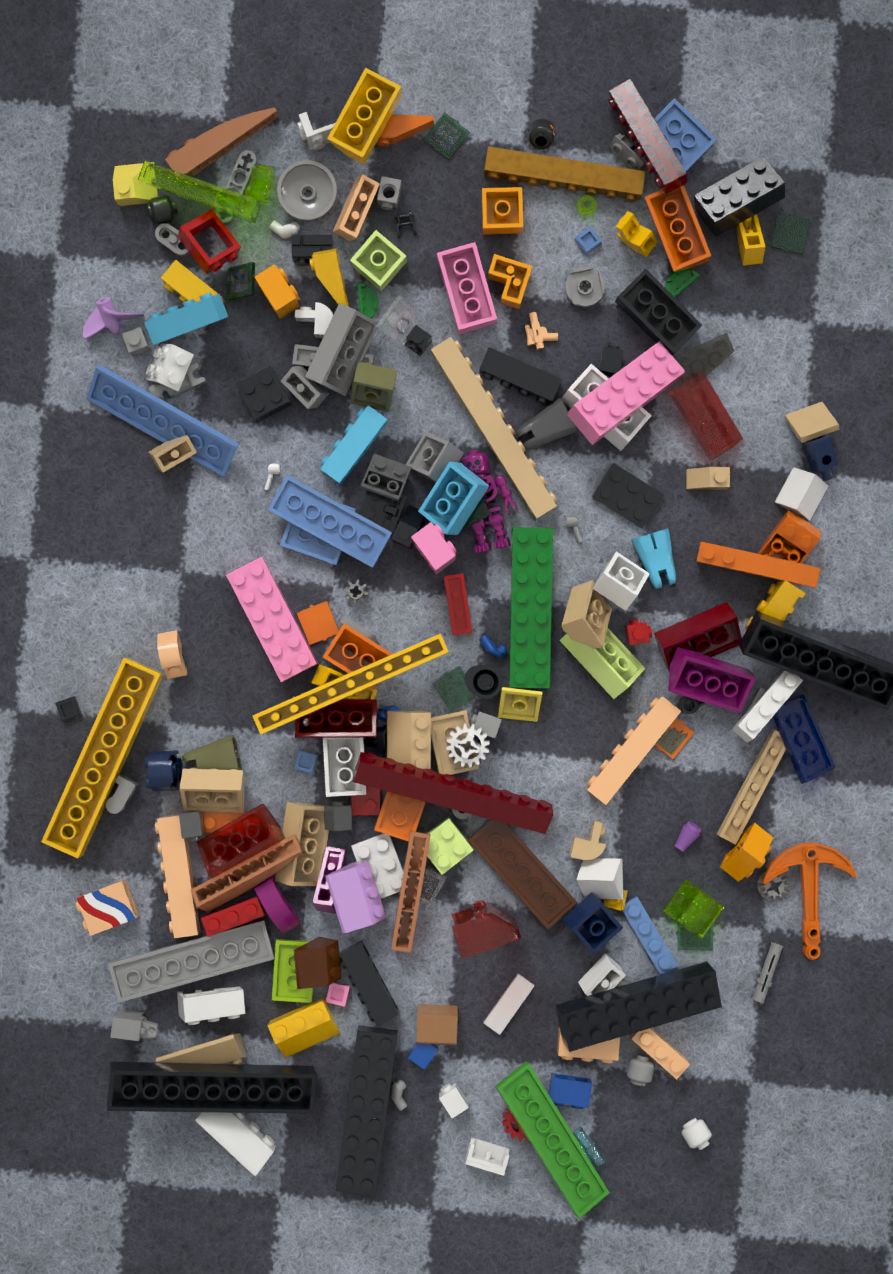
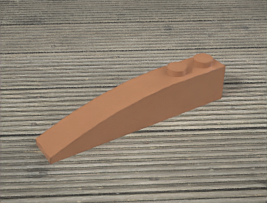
(218, 141)
(245, 874)
(410, 892)

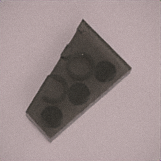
(704, 356)

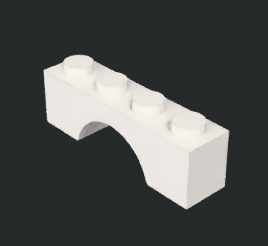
(767, 705)

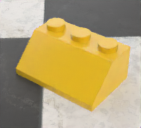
(303, 1027)

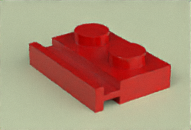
(366, 804)

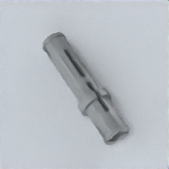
(759, 995)

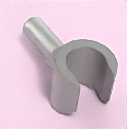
(572, 521)

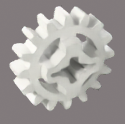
(459, 743)

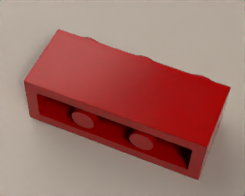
(232, 915)

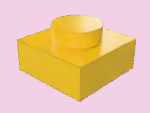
(616, 903)

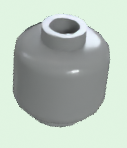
(640, 1070)

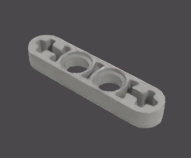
(239, 188)

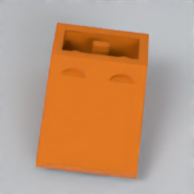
(791, 539)

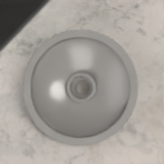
(306, 177)

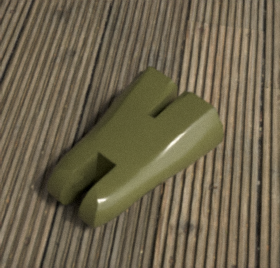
(216, 755)

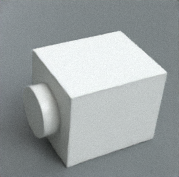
(453, 1099)

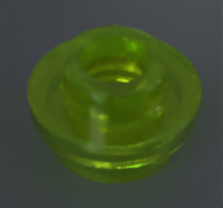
(583, 210)

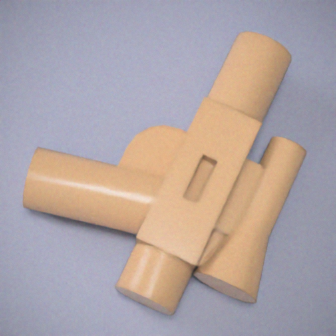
(538, 334)

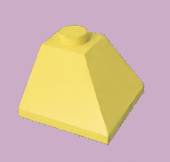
(128, 188)

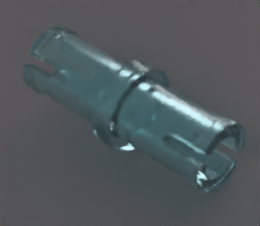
(589, 1147)

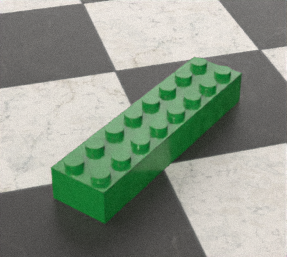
(530, 607)

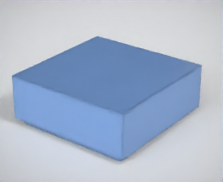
(588, 240)
(305, 761)

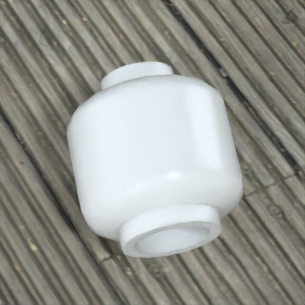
(696, 1134)

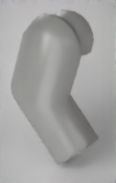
(396, 1094)

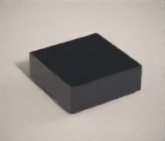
(68, 708)

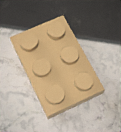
(440, 731)

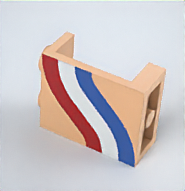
(107, 907)

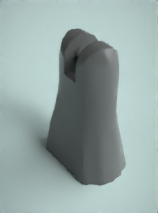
(548, 426)

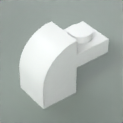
(321, 316)

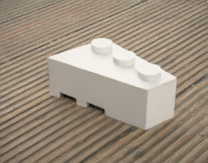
(211, 1005)

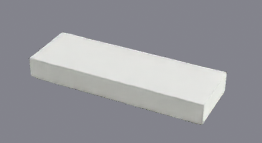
(508, 1004)

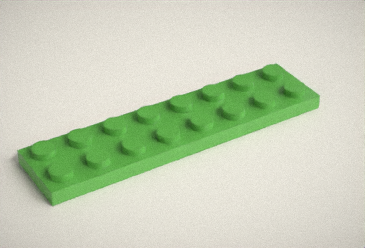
(552, 1139)

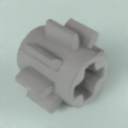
(359, 596)

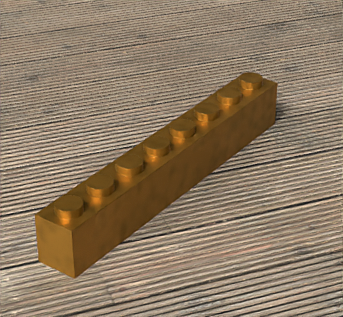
(564, 173)

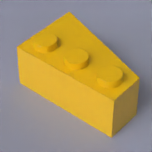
(780, 600)

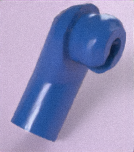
(491, 648)
(382, 715)

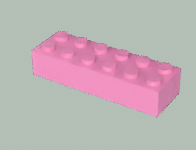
(625, 393)
(272, 619)

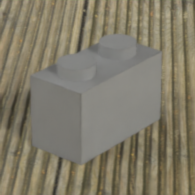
(306, 390)

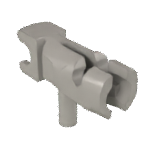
(188, 383)

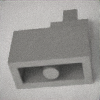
(132, 1026)

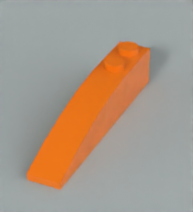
(758, 564)

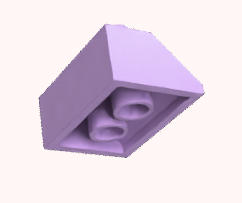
(355, 896)

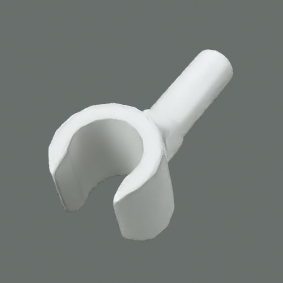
(272, 469)

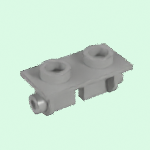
(621, 147)

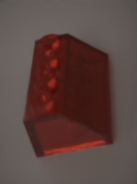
(706, 415)
(239, 840)

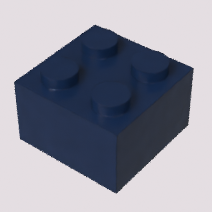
(592, 923)

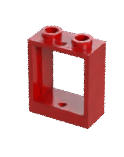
(199, 224)

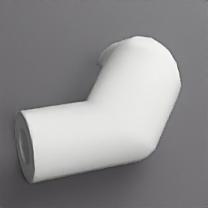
(285, 231)

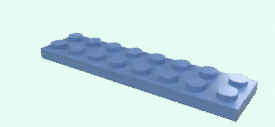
(160, 419)

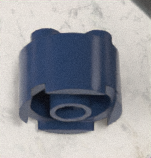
(163, 770)

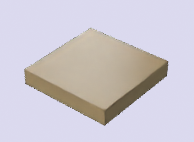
(812, 422)

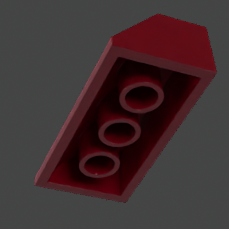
(703, 633)
(340, 720)

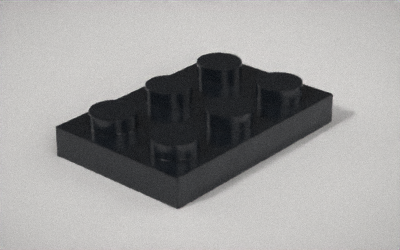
(627, 495)

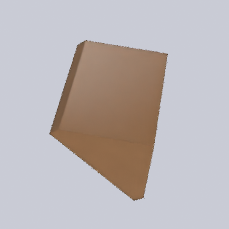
(437, 1024)

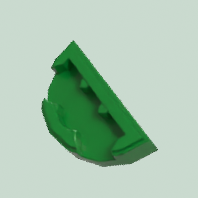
(680, 280)
(367, 300)

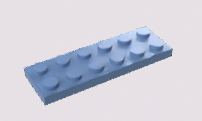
(329, 521)

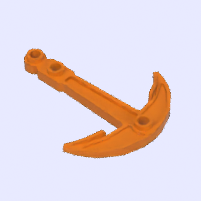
(809, 883)

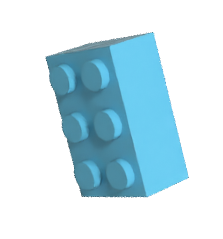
(453, 498)

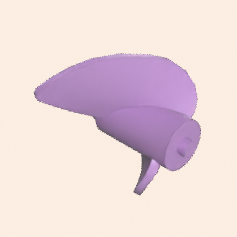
(105, 317)

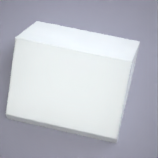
(802, 493)
(602, 878)

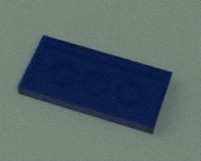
(803, 739)

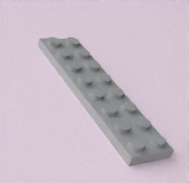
(191, 961)

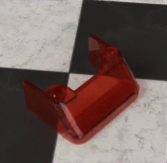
(483, 928)

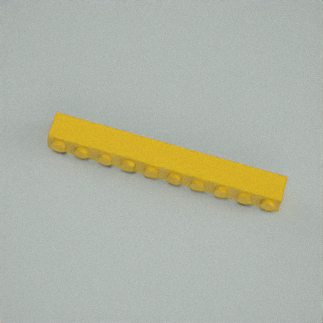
(350, 684)

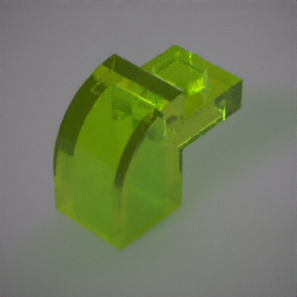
(261, 182)

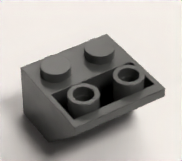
(386, 477)

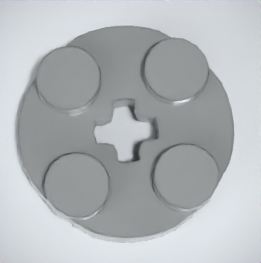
(593, 294)

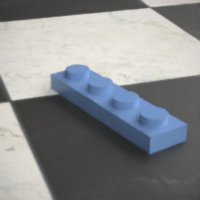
(649, 936)

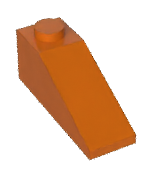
(402, 127)

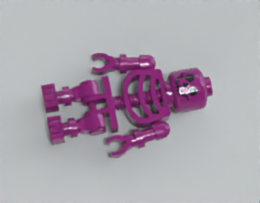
(479, 465)

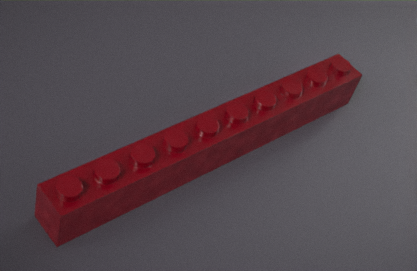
(453, 792)

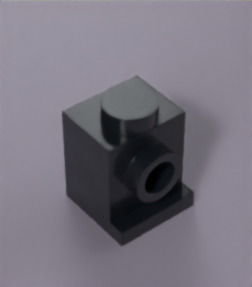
(418, 340)
(378, 743)

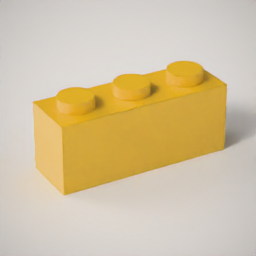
(185, 283)

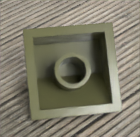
(373, 386)

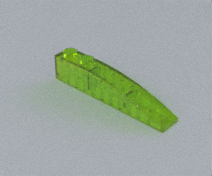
(200, 192)

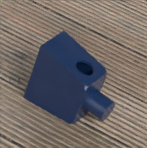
(816, 450)

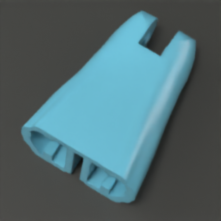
(656, 556)

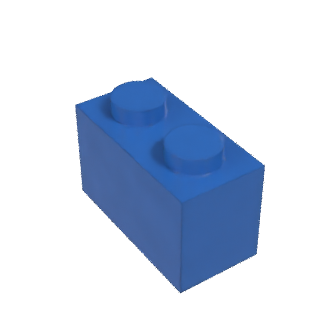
(570, 1090)

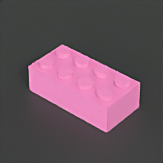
(466, 288)
(434, 548)

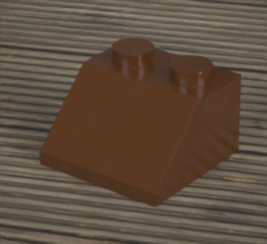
(317, 963)

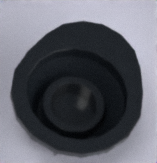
(483, 681)

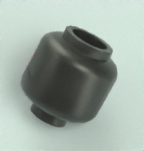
(541, 134)
(162, 209)

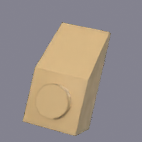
(172, 453)
(708, 478)

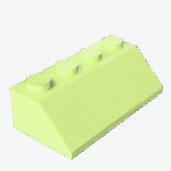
(611, 665)

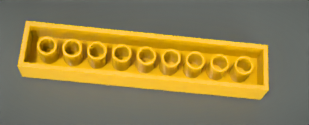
(102, 757)

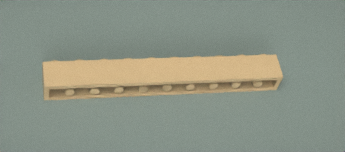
(493, 428)

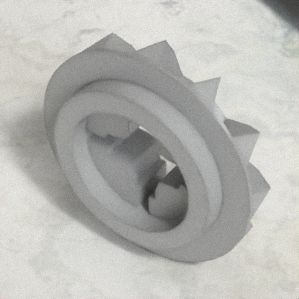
(772, 895)

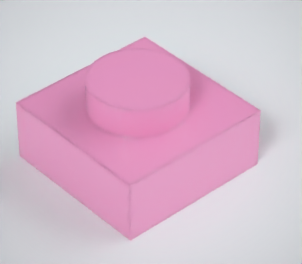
(337, 993)

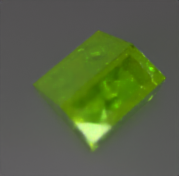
(693, 909)

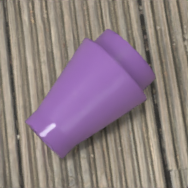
(687, 836)

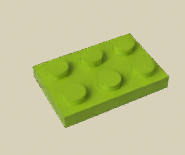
(285, 974)

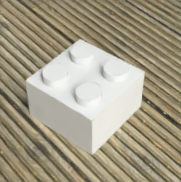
(621, 581)

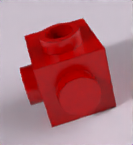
(637, 632)

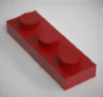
(457, 604)

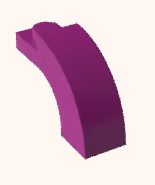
(276, 905)

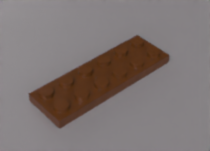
(523, 872)

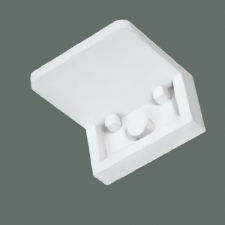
(315, 139)
(169, 366)

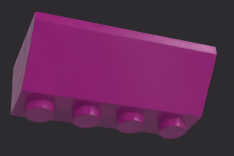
(709, 680)

